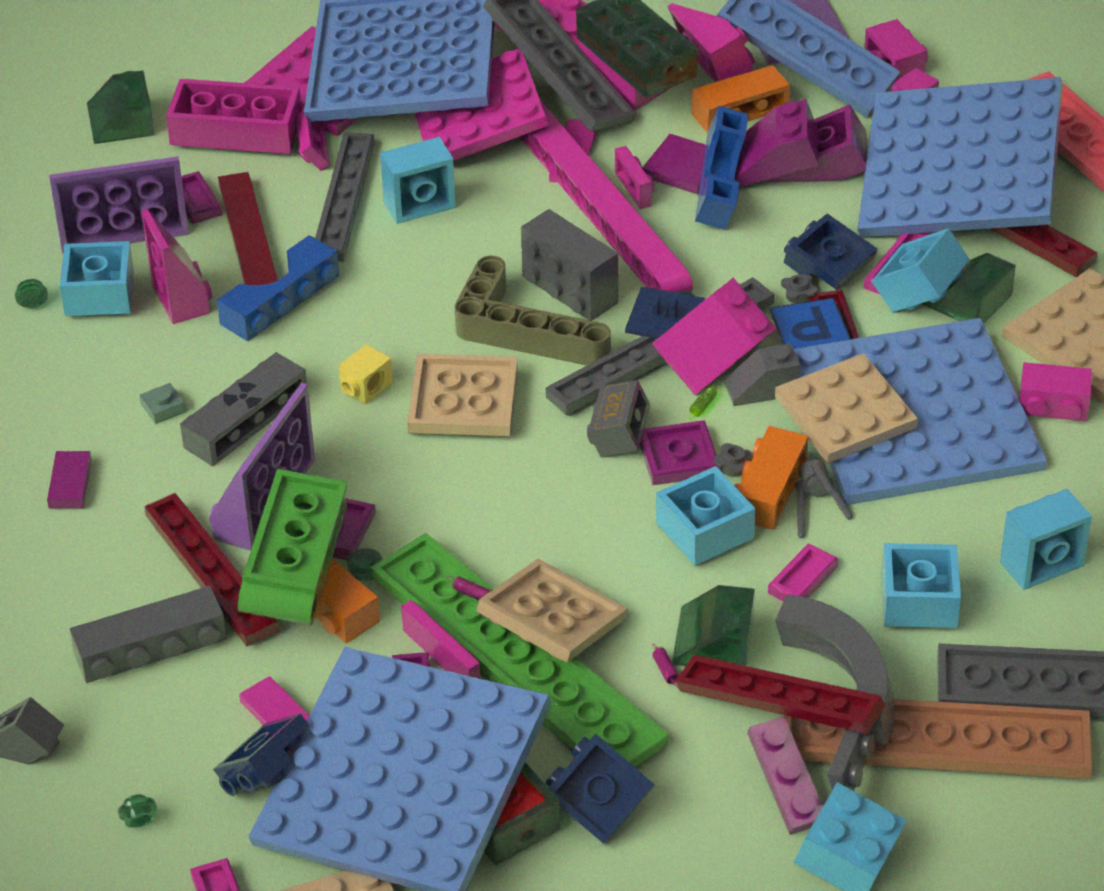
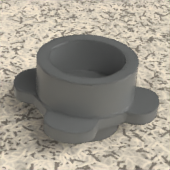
(799, 288)
(732, 459)

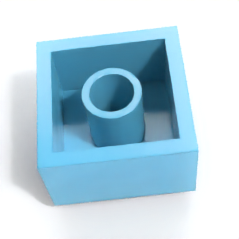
(418, 180)
(921, 271)
(97, 278)
(705, 515)
(1045, 538)
(920, 585)
(849, 840)

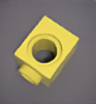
(365, 374)

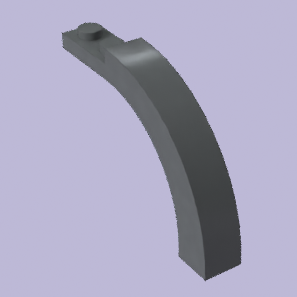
(839, 637)

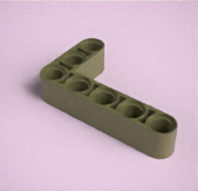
(488, 321)

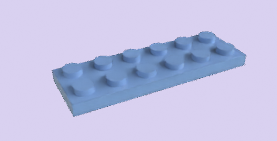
(813, 50)

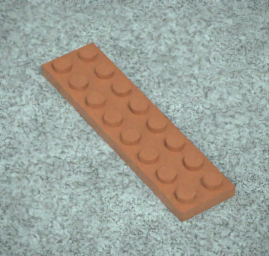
(968, 739)

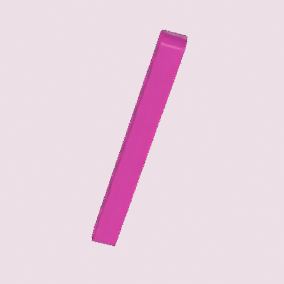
(607, 208)

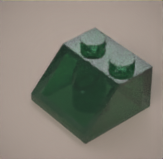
(121, 109)
(979, 290)
(716, 626)

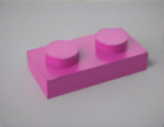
(312, 141)
(633, 177)

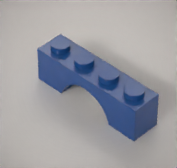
(718, 185)
(252, 308)

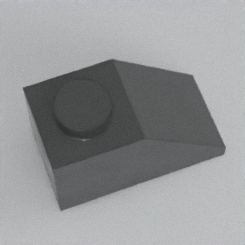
(761, 373)
(28, 732)

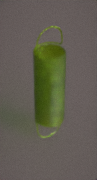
(703, 401)

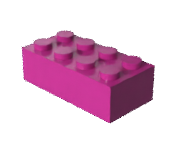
(233, 116)

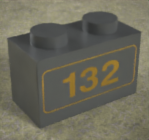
(618, 418)

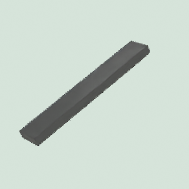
(345, 191)

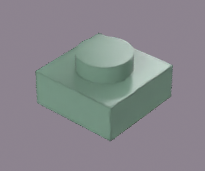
(162, 403)

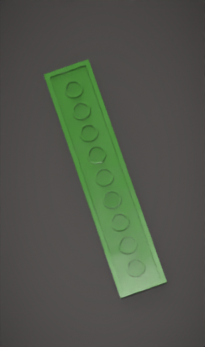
(579, 697)

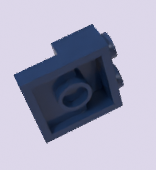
(828, 252)
(261, 756)
(599, 787)

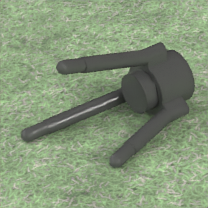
(816, 482)

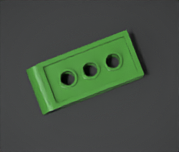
(293, 547)

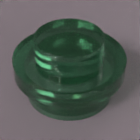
(31, 293)
(361, 561)
(137, 811)

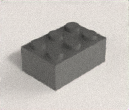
(569, 264)

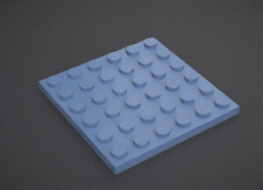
(399, 58)
(962, 158)
(964, 408)
(401, 772)

